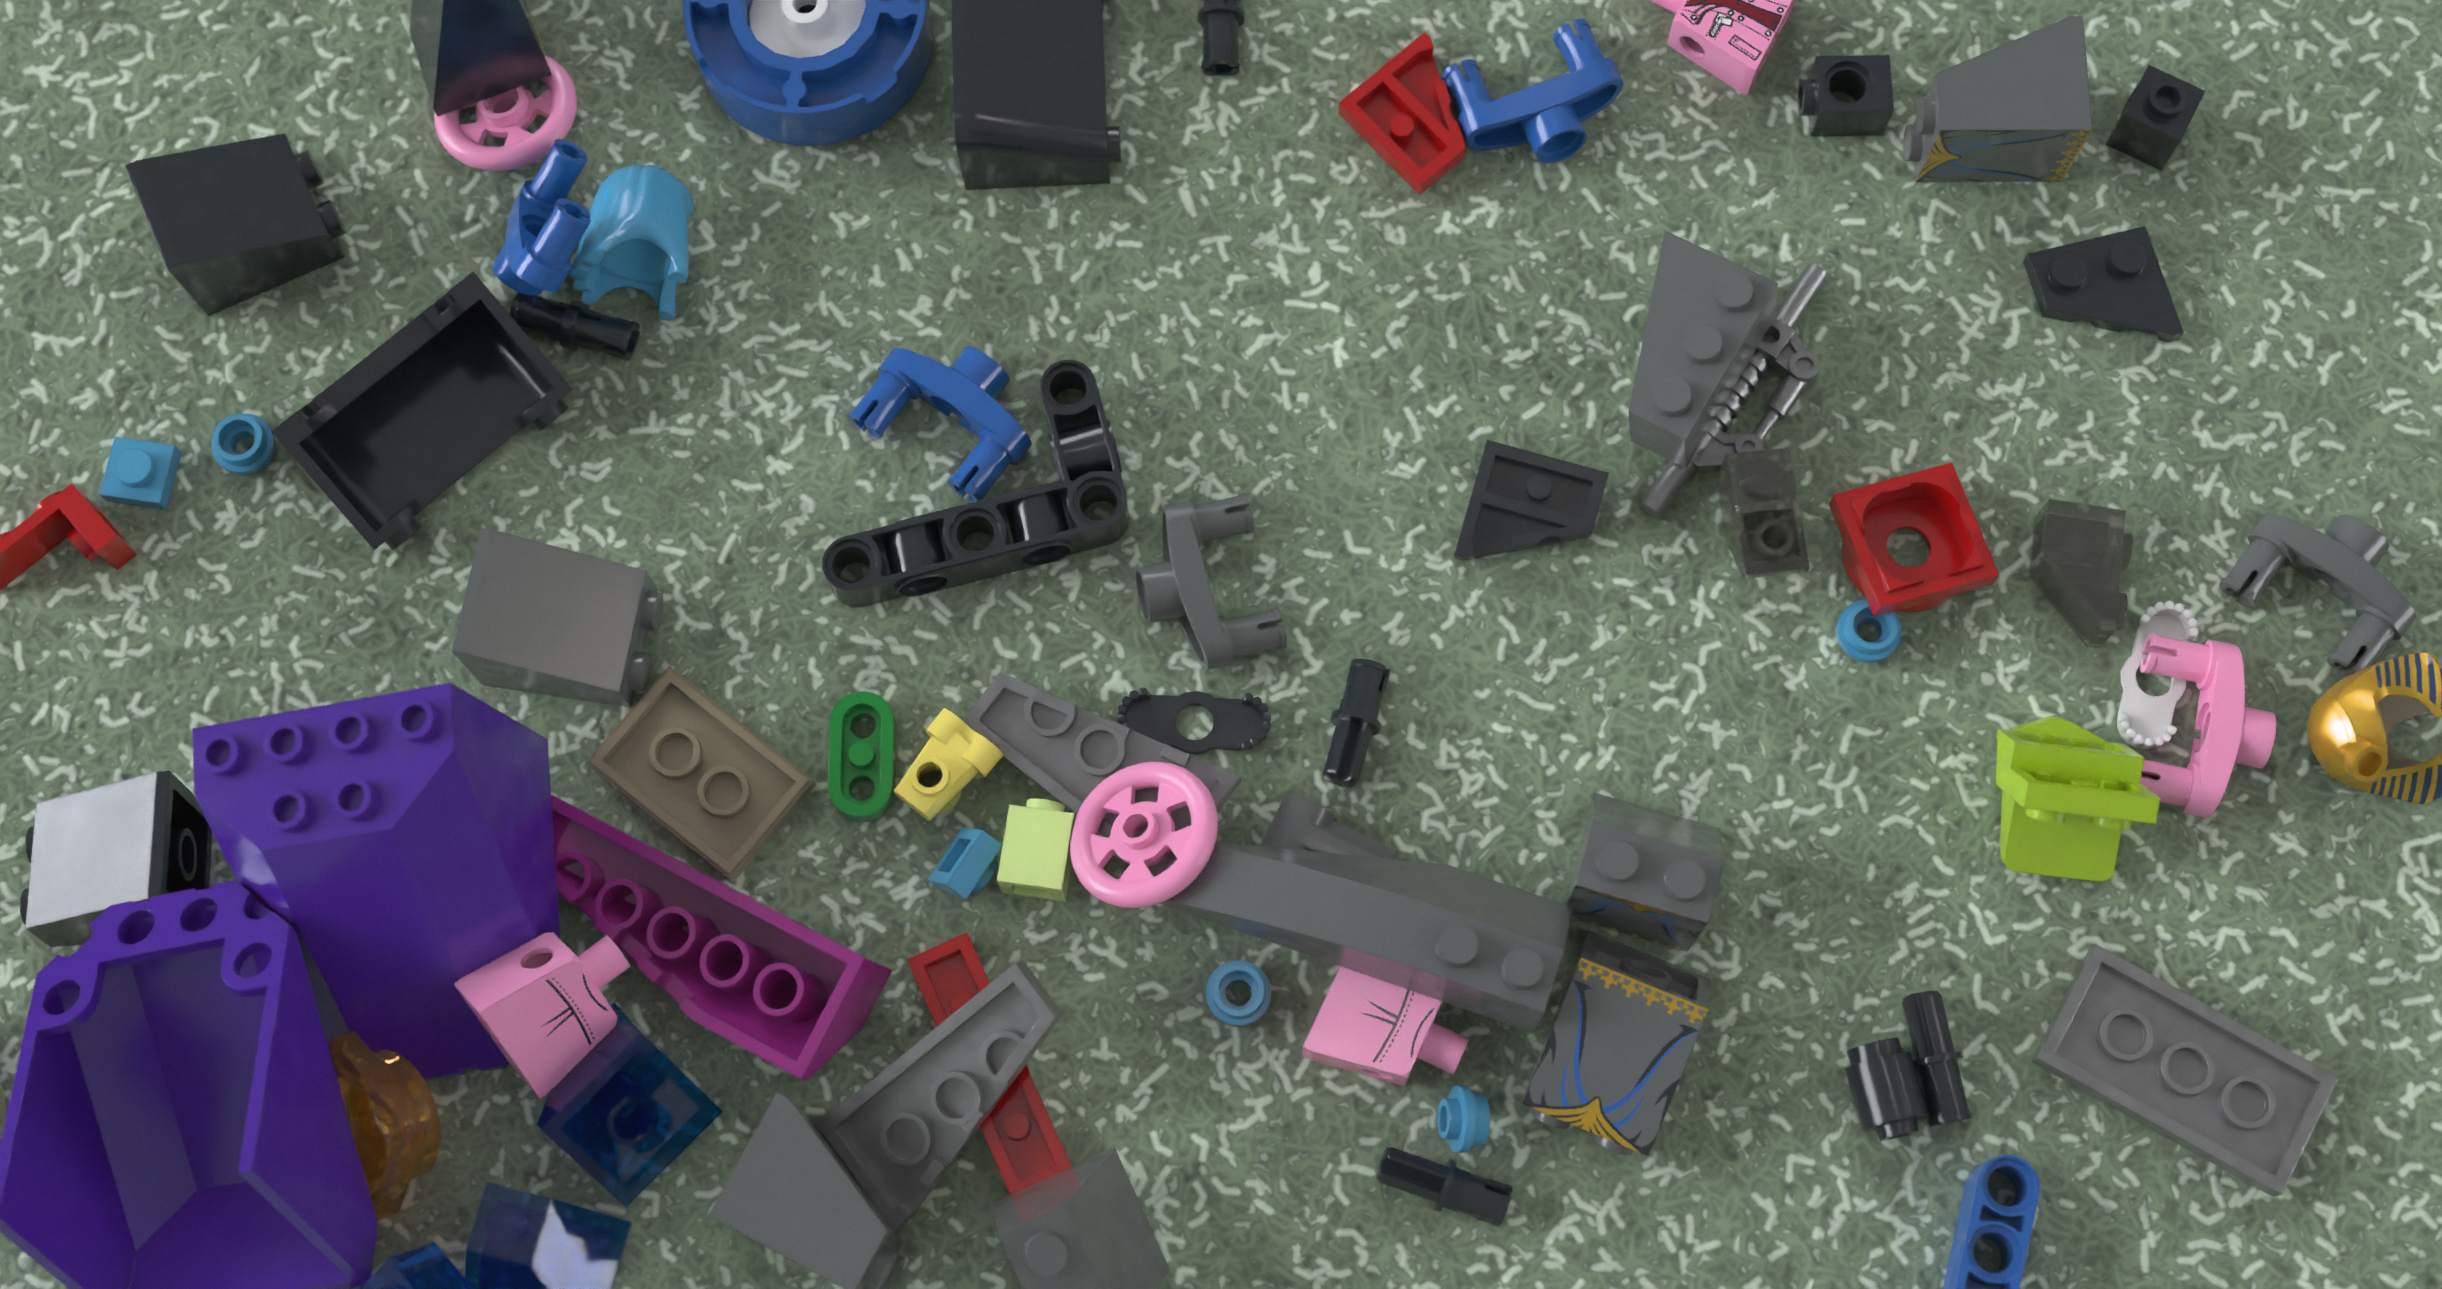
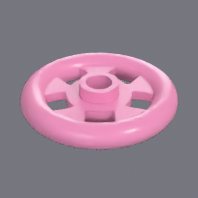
(509, 117)
(1117, 795)

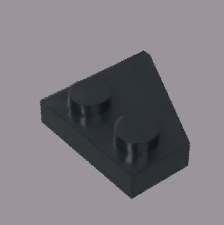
(2105, 282)
(1528, 502)

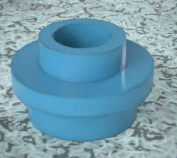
(234, 429)
(1863, 651)
(1238, 972)
(1464, 1119)

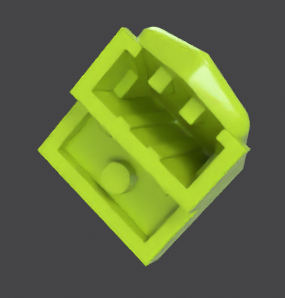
(2067, 799)

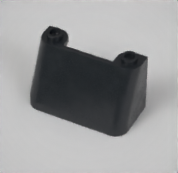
(1031, 94)
(423, 412)

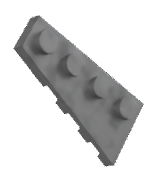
(1076, 750)
(930, 1101)

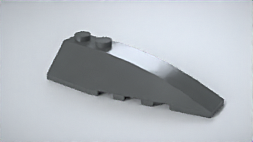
(1392, 921)

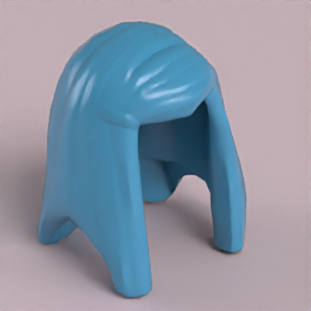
(636, 237)

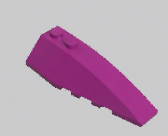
(715, 948)

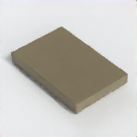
(701, 774)

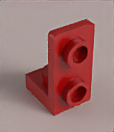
(54, 519)

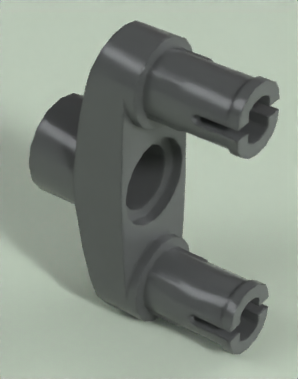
(2341, 559)
(1183, 591)

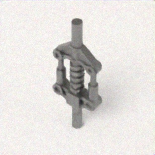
(1777, 351)

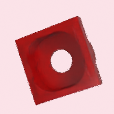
(1935, 508)

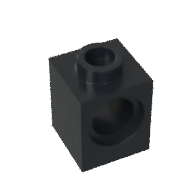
(1860, 76)
(2155, 117)

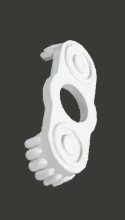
(2147, 719)

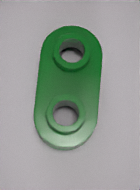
(861, 759)

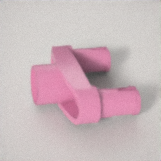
(2227, 727)

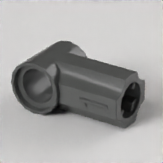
(1310, 827)

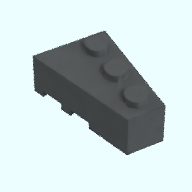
(1695, 345)

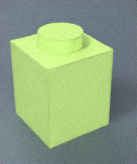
(1036, 850)

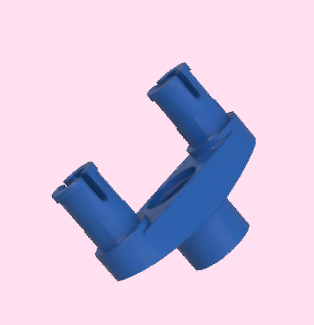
(1544, 113)
(544, 225)
(963, 389)

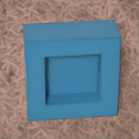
(140, 473)
(966, 863)

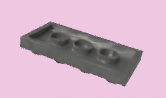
(2185, 1070)

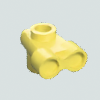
(955, 752)

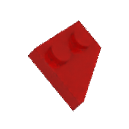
(1408, 116)

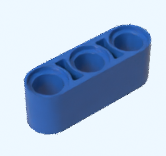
(2004, 1225)

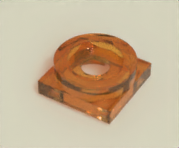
(404, 1112)

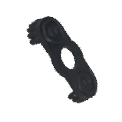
(1236, 726)

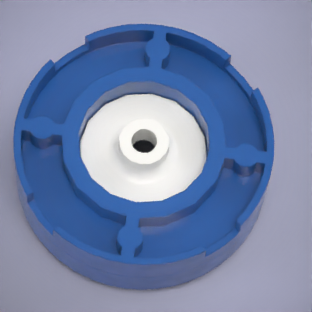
(810, 65)

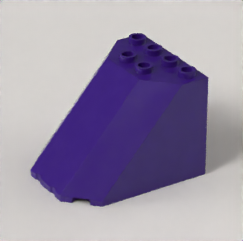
(399, 850)
(183, 1110)

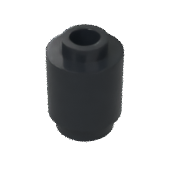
(1885, 1089)

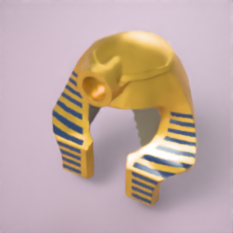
(2353, 725)

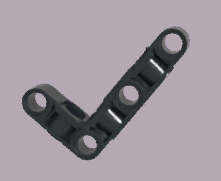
(1027, 525)

